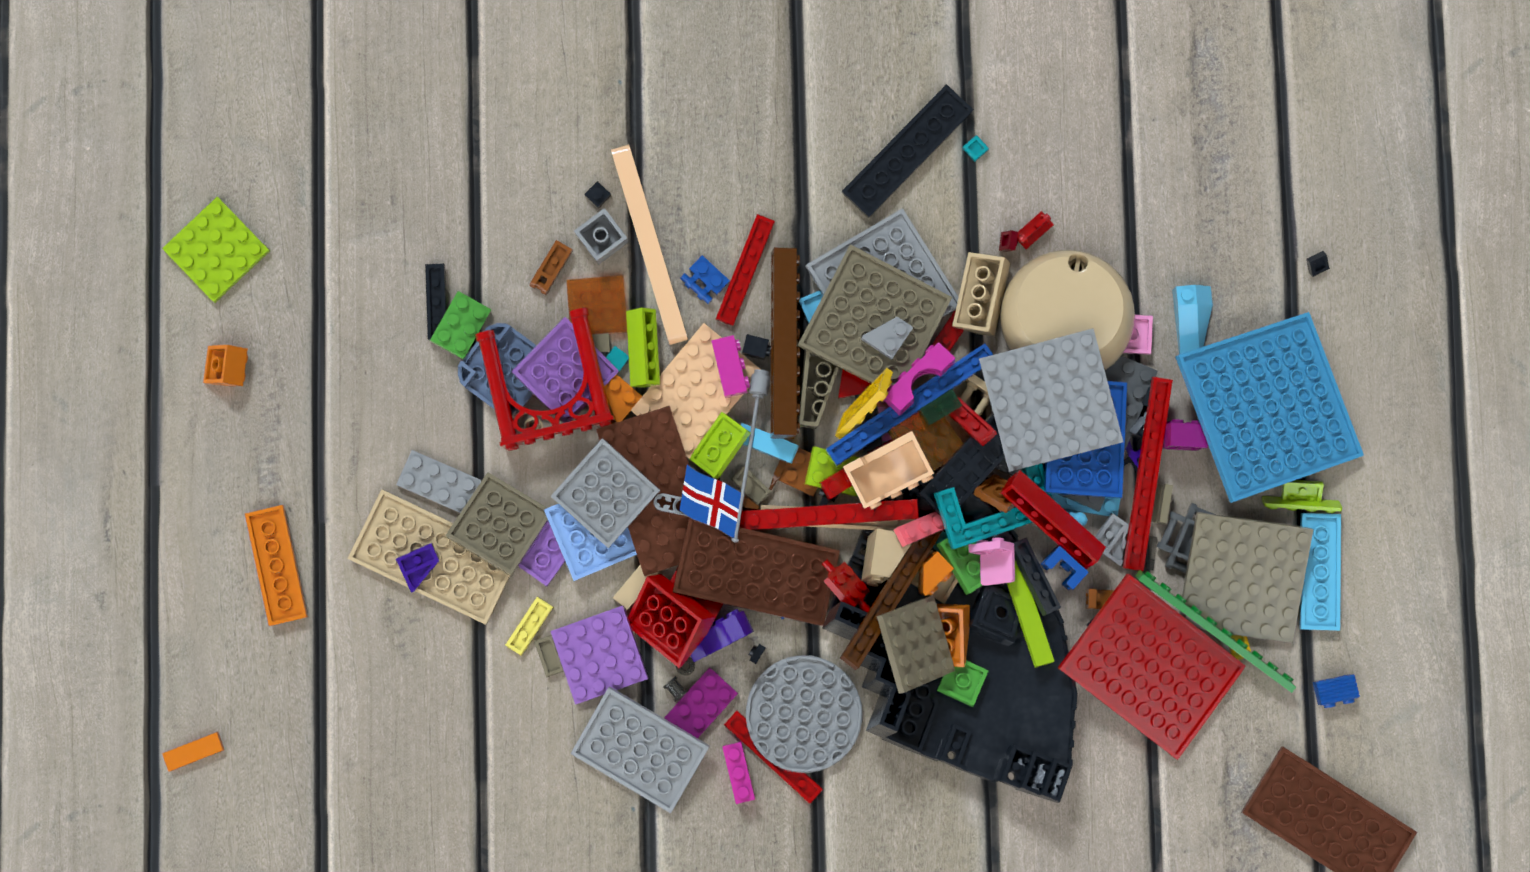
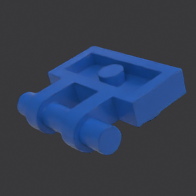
(708, 275)

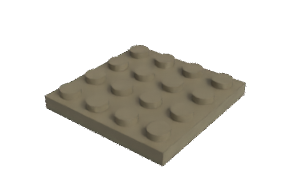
(498, 524)
(916, 644)

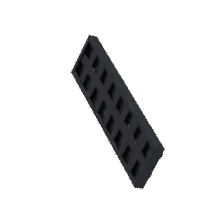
(965, 468)

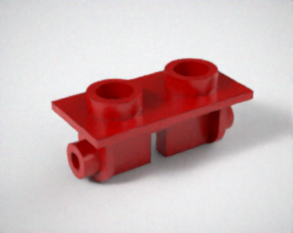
(1034, 229)

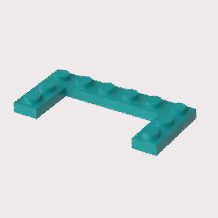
(962, 534)

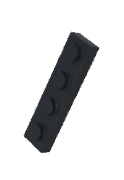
(435, 296)
(1035, 577)

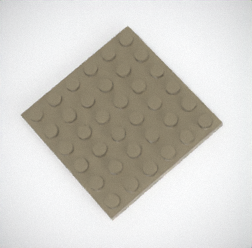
(860, 299)
(1247, 574)

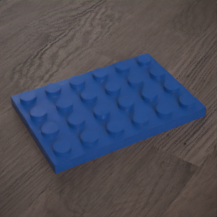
(1095, 471)

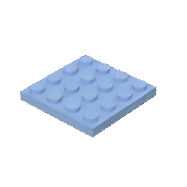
(581, 549)

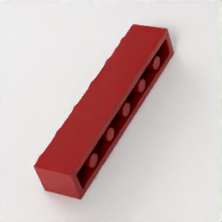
(1053, 519)

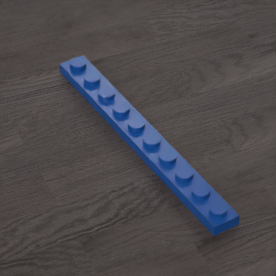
(922, 395)

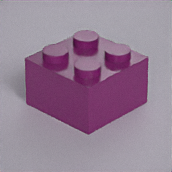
(1184, 436)

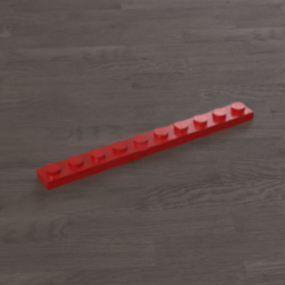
(1147, 473)
(828, 515)

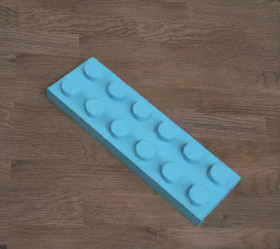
(1323, 573)

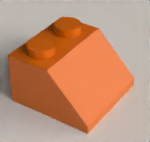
(225, 365)

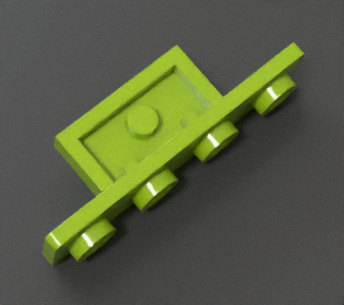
(1302, 495)

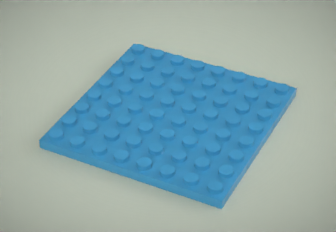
(1269, 406)

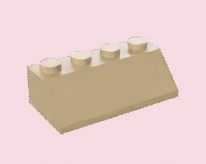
(981, 294)

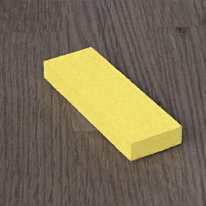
(529, 626)

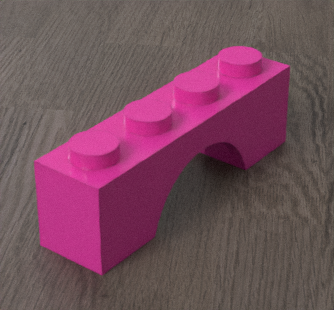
(935, 362)

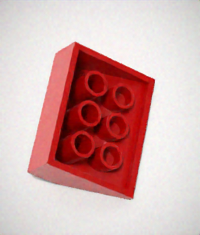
(669, 620)

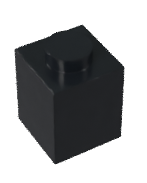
(756, 347)

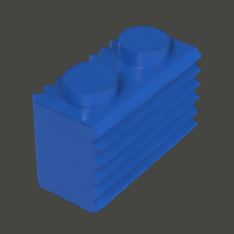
(1335, 690)

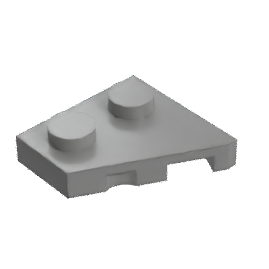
(888, 337)
(1113, 536)

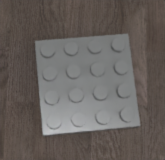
(605, 493)

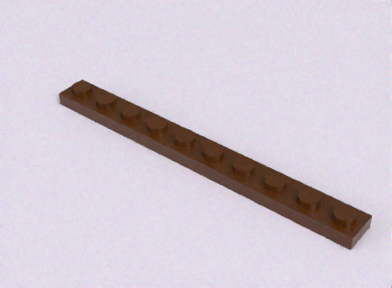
(887, 600)

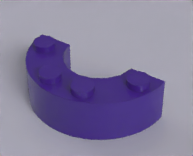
(723, 634)

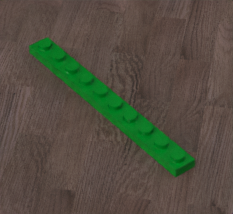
(1210, 625)

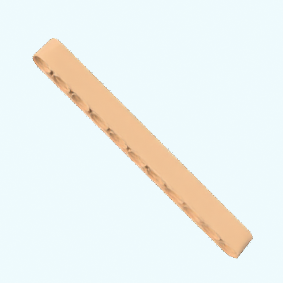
(649, 244)

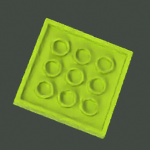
(216, 249)

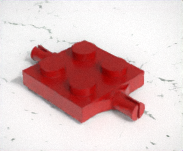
(846, 585)

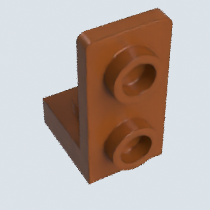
(1096, 598)

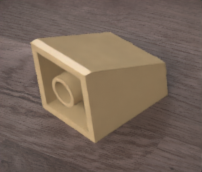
(881, 556)

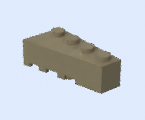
(816, 386)

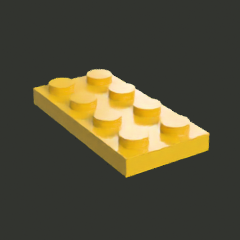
(864, 403)

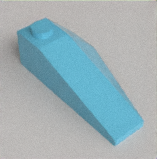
(1192, 315)

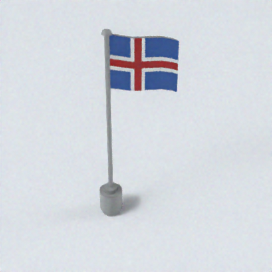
(713, 500)

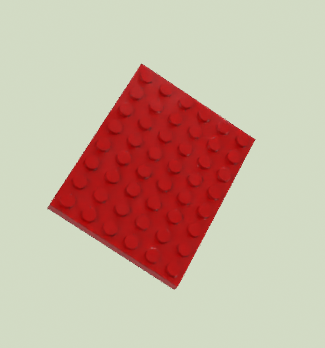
(1151, 666)

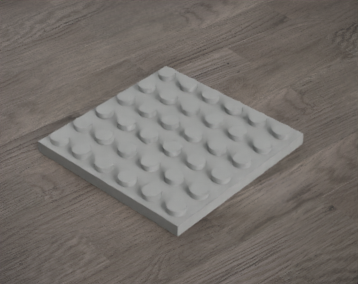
(896, 244)
(1051, 400)

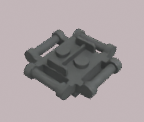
(1183, 540)

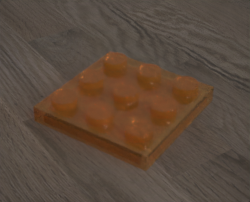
(604, 302)
(936, 440)

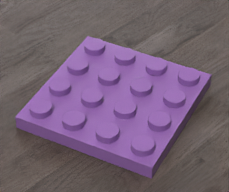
(555, 369)
(599, 654)

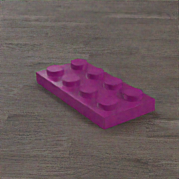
(702, 704)

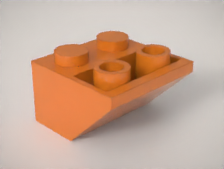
(932, 572)

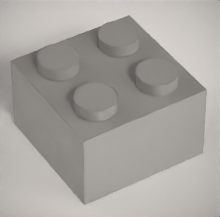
(601, 236)

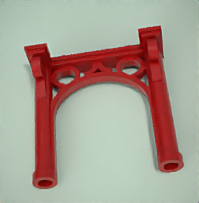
(591, 377)

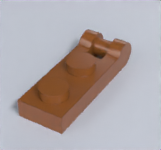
(551, 267)

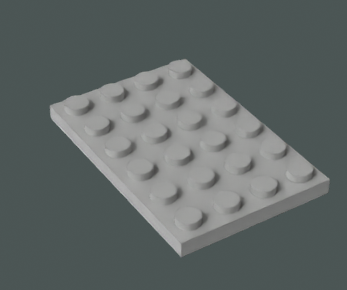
(640, 749)

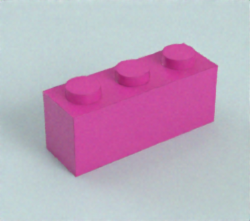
(730, 366)
(738, 772)

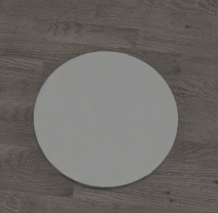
(804, 714)

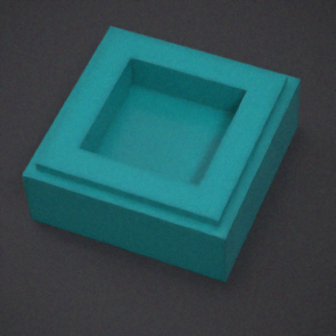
(975, 148)
(618, 358)

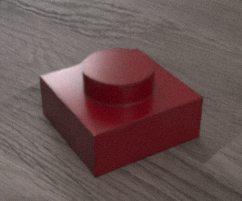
(1008, 241)

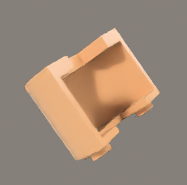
(889, 470)

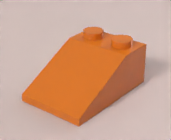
(956, 627)

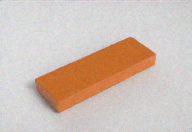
(193, 751)

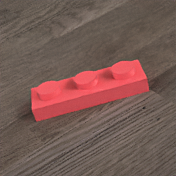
(919, 529)

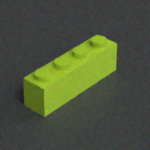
(643, 347)

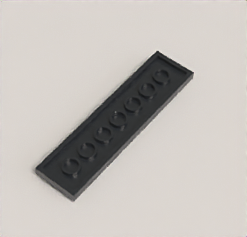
(907, 151)

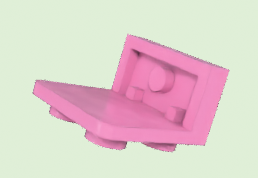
(996, 561)

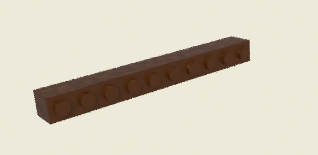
(784, 343)

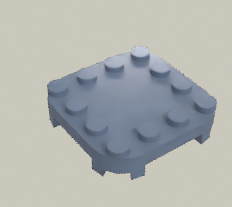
(512, 350)

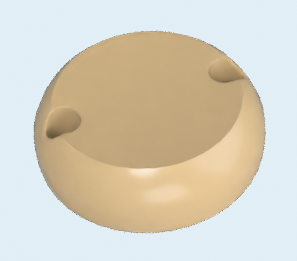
(1055, 301)

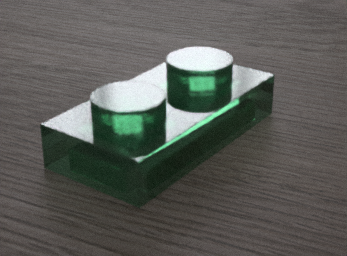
(940, 407)

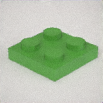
(964, 683)

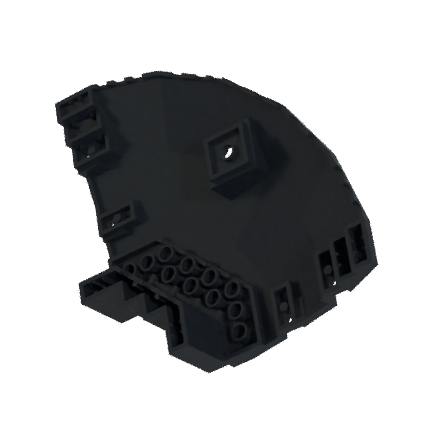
(1022, 711)

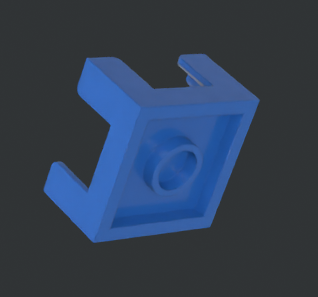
(1068, 563)

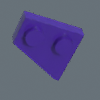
(417, 565)

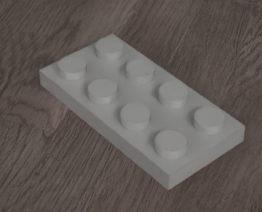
(437, 481)

